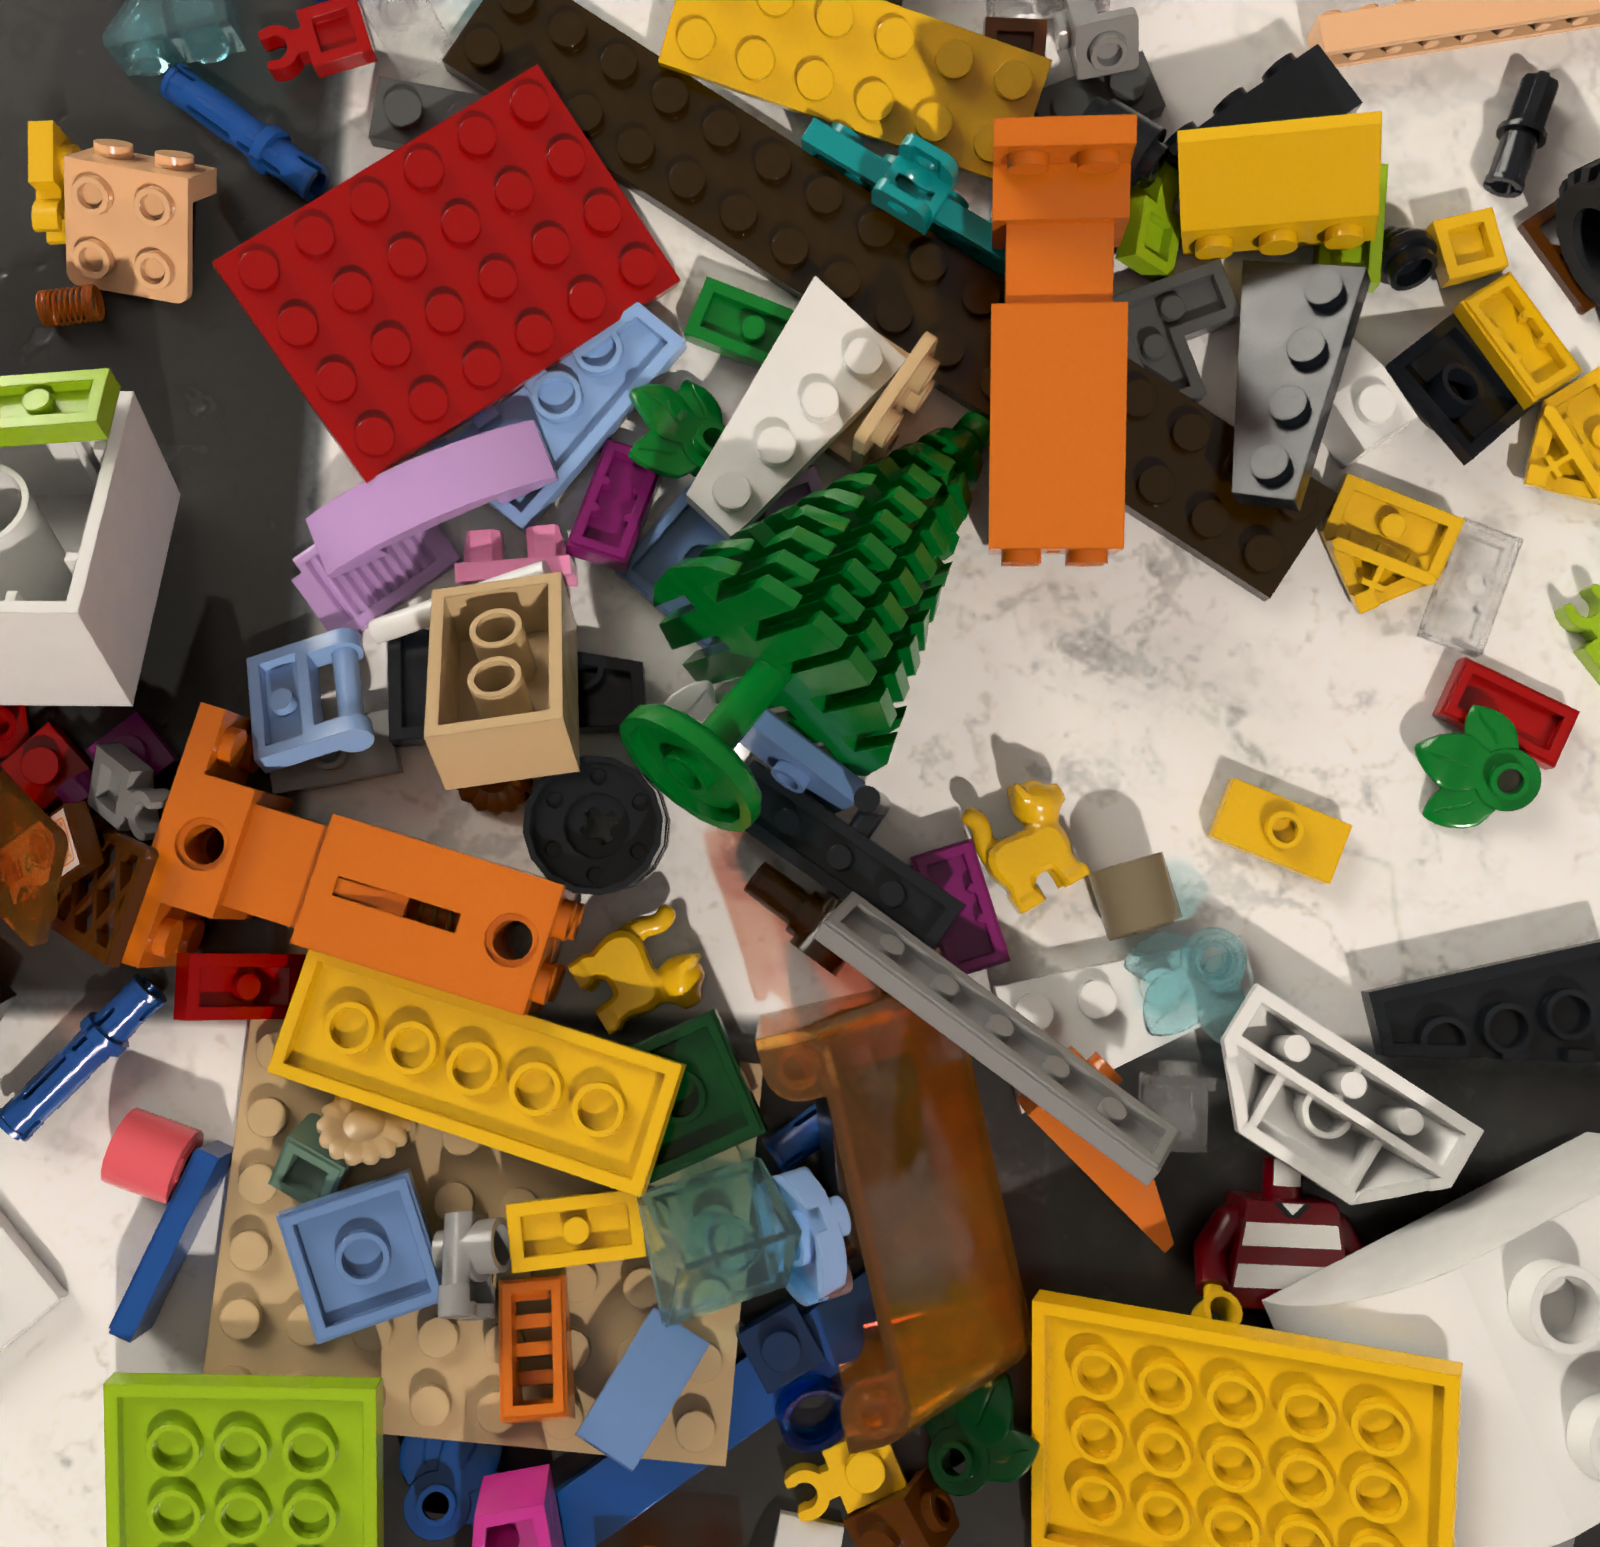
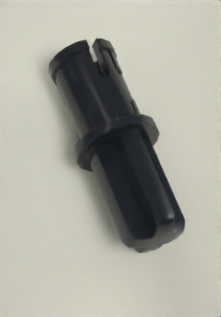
(1521, 135)

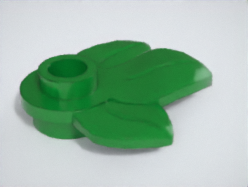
(681, 428)
(1469, 769)

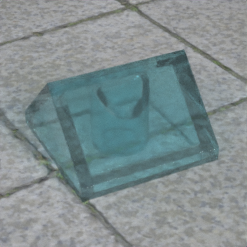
(717, 1239)

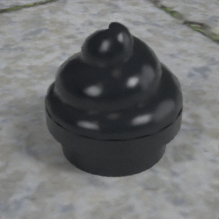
(1407, 257)

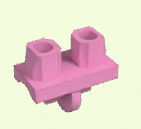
(486, 555)

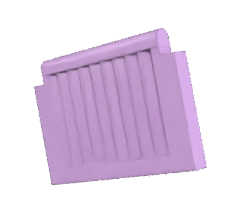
(375, 586)

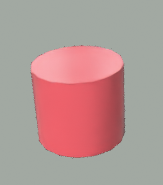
(149, 1154)

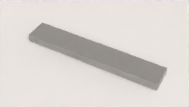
(999, 1037)

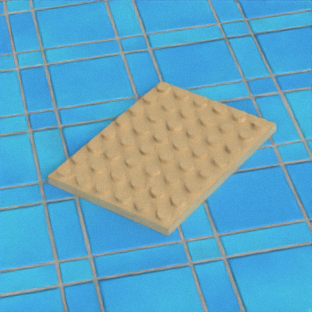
(435, 1370)

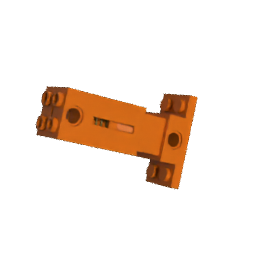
(1059, 339)
(341, 885)

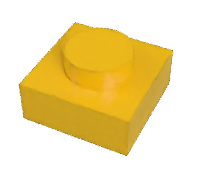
(1468, 247)

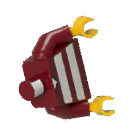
(1266, 1243)

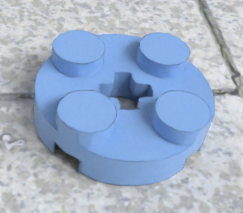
(821, 1259)

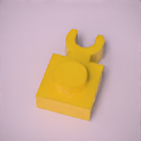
(46, 174)
(854, 1477)

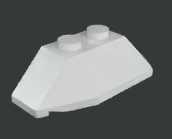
(1336, 1108)

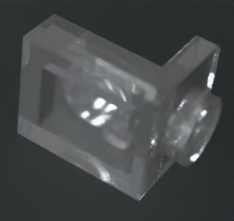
(1181, 1099)

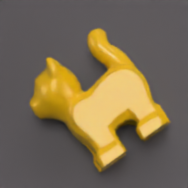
(1022, 856)
(629, 971)

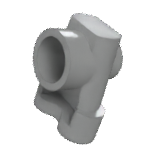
(467, 1255)

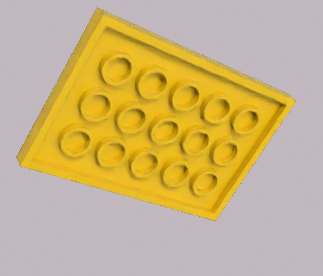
(1233, 1434)

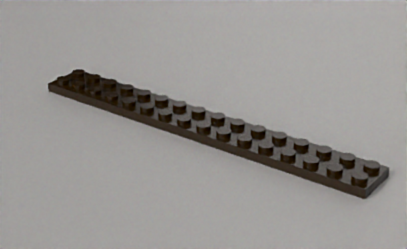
(806, 220)

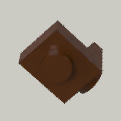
(907, 1518)

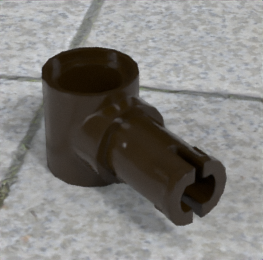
(798, 909)

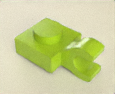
(1152, 230)

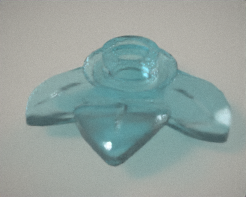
(1180, 985)

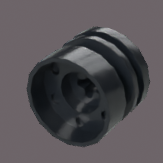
(562, 813)

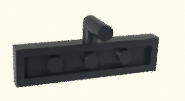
(848, 860)

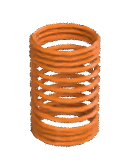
(52, 316)

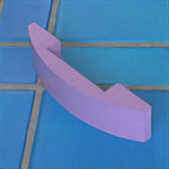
(428, 492)

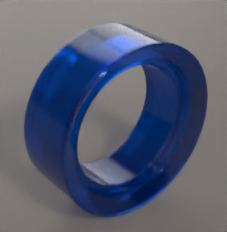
(817, 1437)

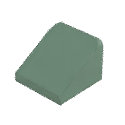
(305, 1167)

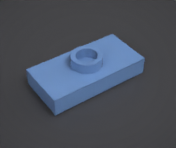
(801, 763)

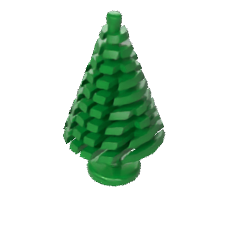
(816, 617)

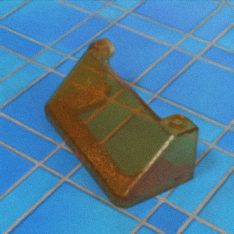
(919, 1201)

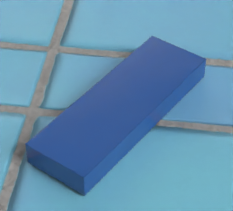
(171, 1241)

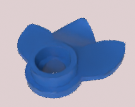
(447, 1468)

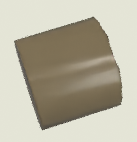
(1135, 896)

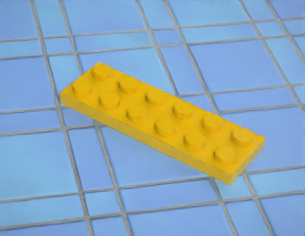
(862, 67)
(479, 1072)

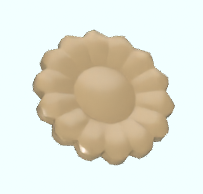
(360, 1132)

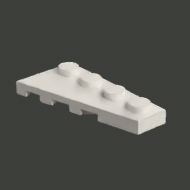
(799, 403)
(1098, 1008)

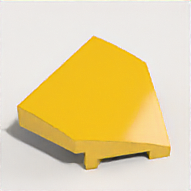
(1567, 442)
(1385, 541)

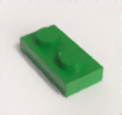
(735, 323)

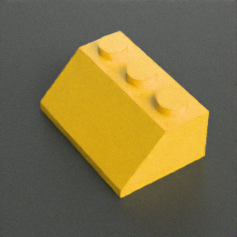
(1280, 185)

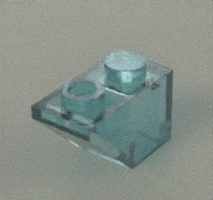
(161, 33)

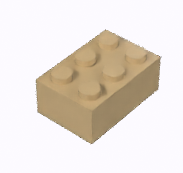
(502, 682)

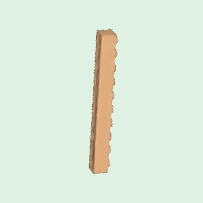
(1442, 25)

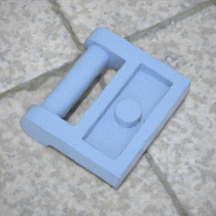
(289, 706)

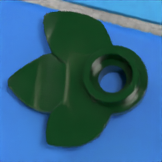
(984, 1434)

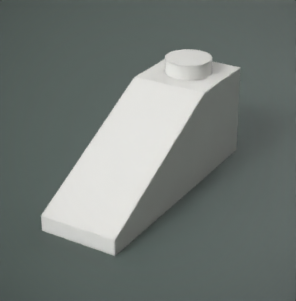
(1365, 408)

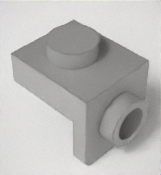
(1095, 41)

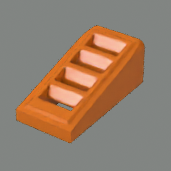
(512, 1406)

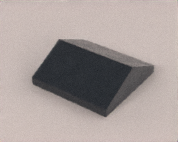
(1455, 389)

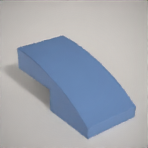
(642, 1390)

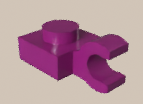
(141, 739)

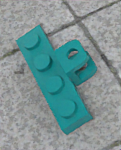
(909, 186)

